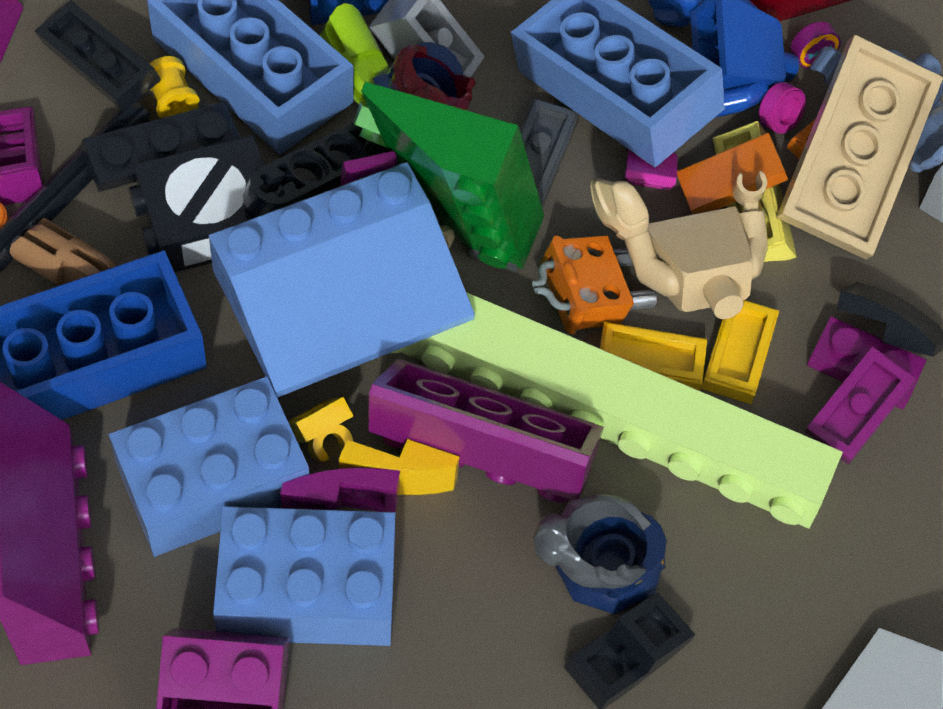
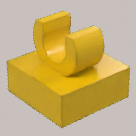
(320, 421)

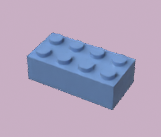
(257, 62)
(620, 74)

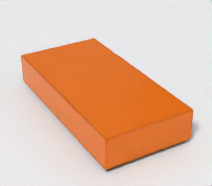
(711, 181)

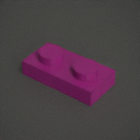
(844, 347)
(861, 404)

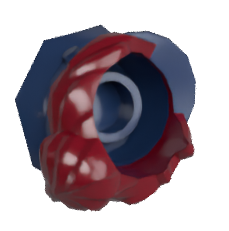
(429, 73)

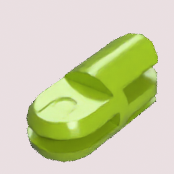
(353, 40)

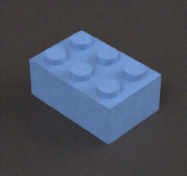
(207, 458)
(306, 575)

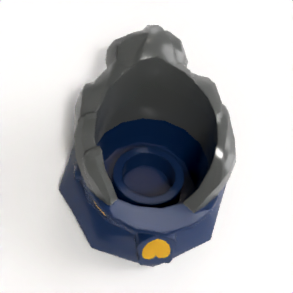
(603, 551)

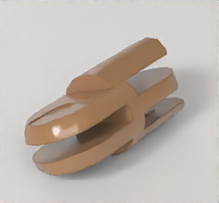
(58, 254)

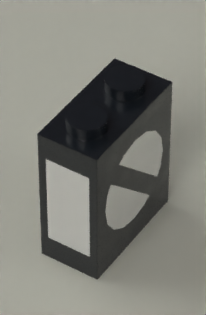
(192, 198)

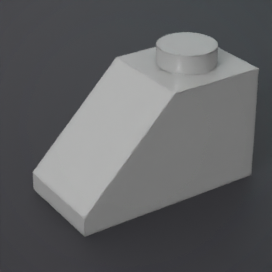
(422, 21)

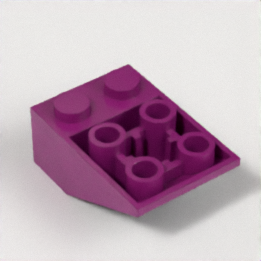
(221, 670)

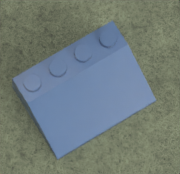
(340, 278)

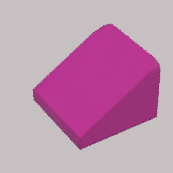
(643, 174)

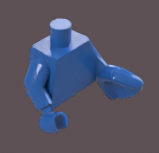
(737, 40)

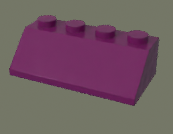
(485, 429)

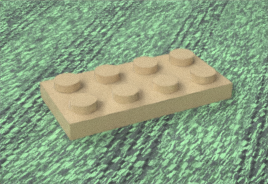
(860, 147)

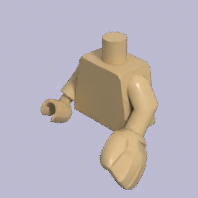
(695, 257)

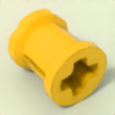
(172, 91)

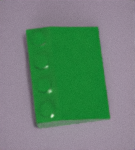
(468, 170)

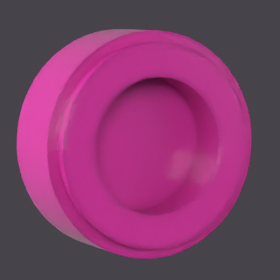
(782, 107)

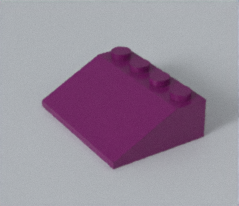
(42, 535)

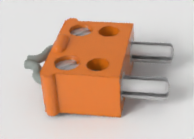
(588, 282)

